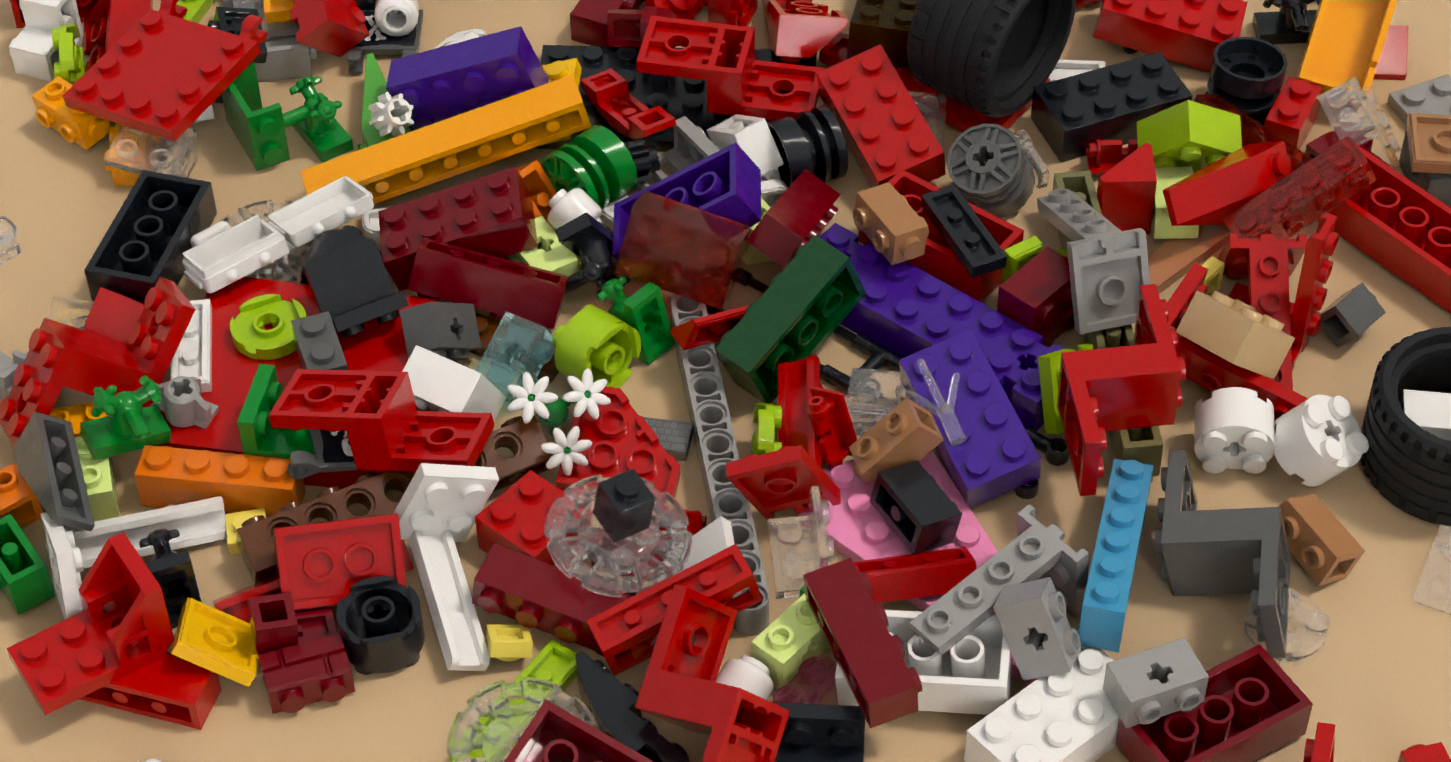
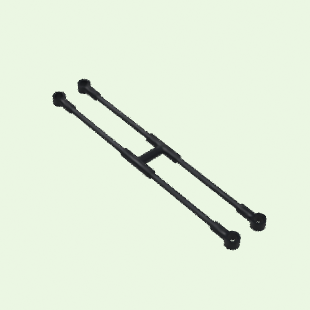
(880, 355)

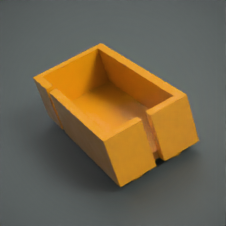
(1345, 42)

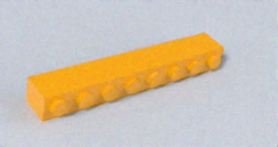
(459, 142)

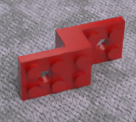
(727, 61)
(380, 419)

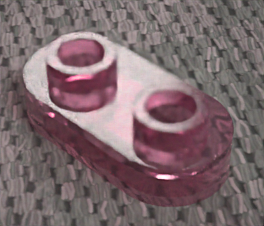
(811, 683)

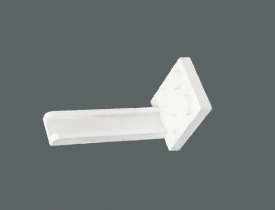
(433, 516)
(76, 549)

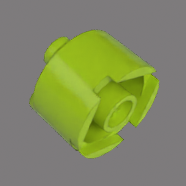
(596, 342)

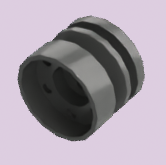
(991, 169)

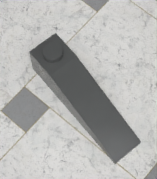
(53, 470)

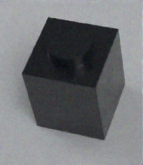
(623, 505)

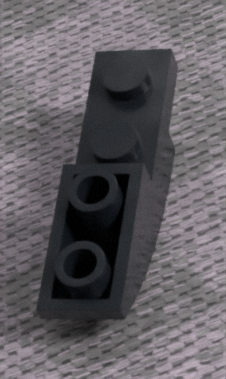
(616, 712)

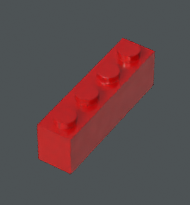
(165, 691)

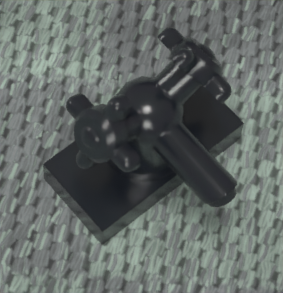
(1288, 25)
(594, 246)
(172, 572)

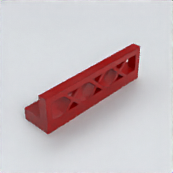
(640, 617)

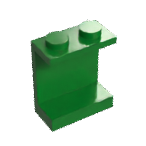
(256, 128)

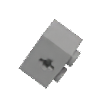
(1037, 628)
(1155, 683)

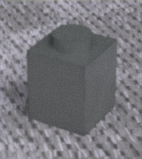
(1350, 315)

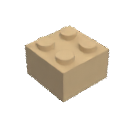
(1236, 332)

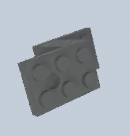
(1225, 552)

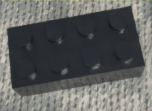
(1104, 103)
(151, 234)

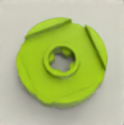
(70, 55)
(249, 330)
(765, 435)

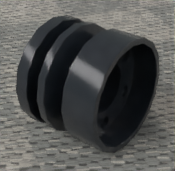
(1248, 75)
(810, 143)

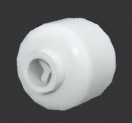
(396, 16)
(570, 206)
(748, 675)

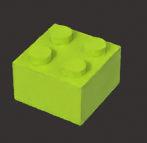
(1190, 135)

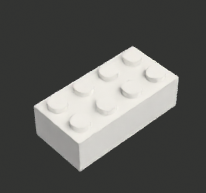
(965, 679)
(1051, 719)

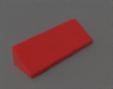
(707, 328)
(916, 574)

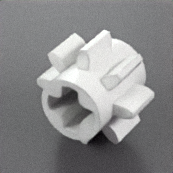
(391, 114)

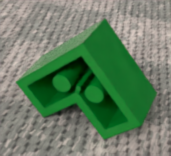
(22, 571)

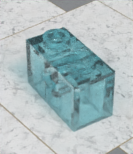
(513, 350)

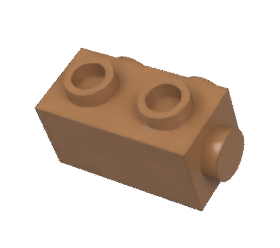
(890, 223)
(895, 440)
(1319, 539)

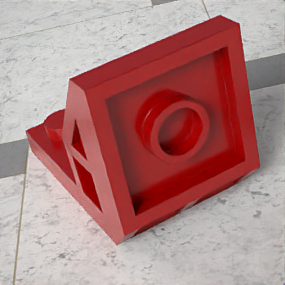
(115, 635)

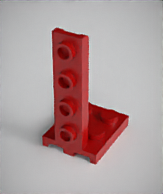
(1267, 266)
(1310, 290)
(1210, 369)
(785, 476)

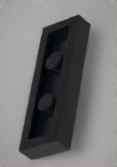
(963, 231)

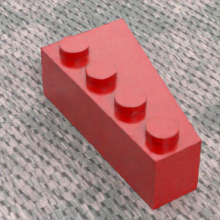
(329, 25)

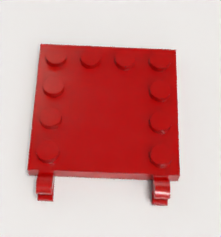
(165, 71)

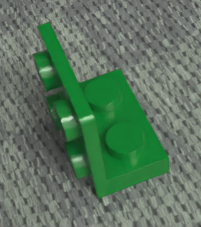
(254, 423)

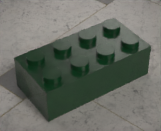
(791, 317)

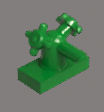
(316, 121)
(644, 312)
(128, 423)

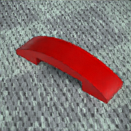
(621, 109)

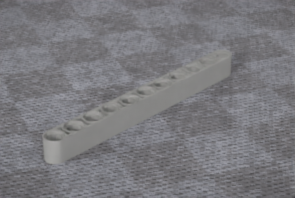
(715, 448)

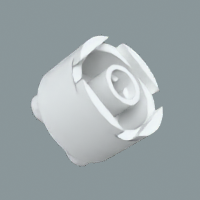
(1234, 431)
(1319, 439)

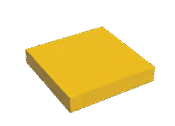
(216, 642)

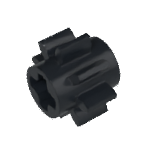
(645, 159)

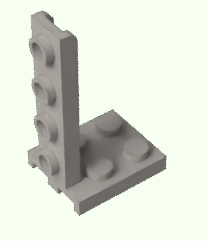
(1102, 260)
(1029, 557)

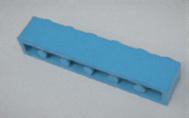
(1115, 555)

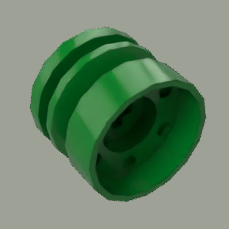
(595, 163)

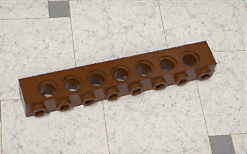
(369, 490)

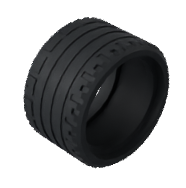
(988, 49)
(1402, 458)

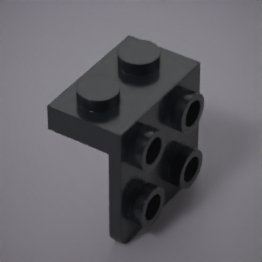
(353, 286)

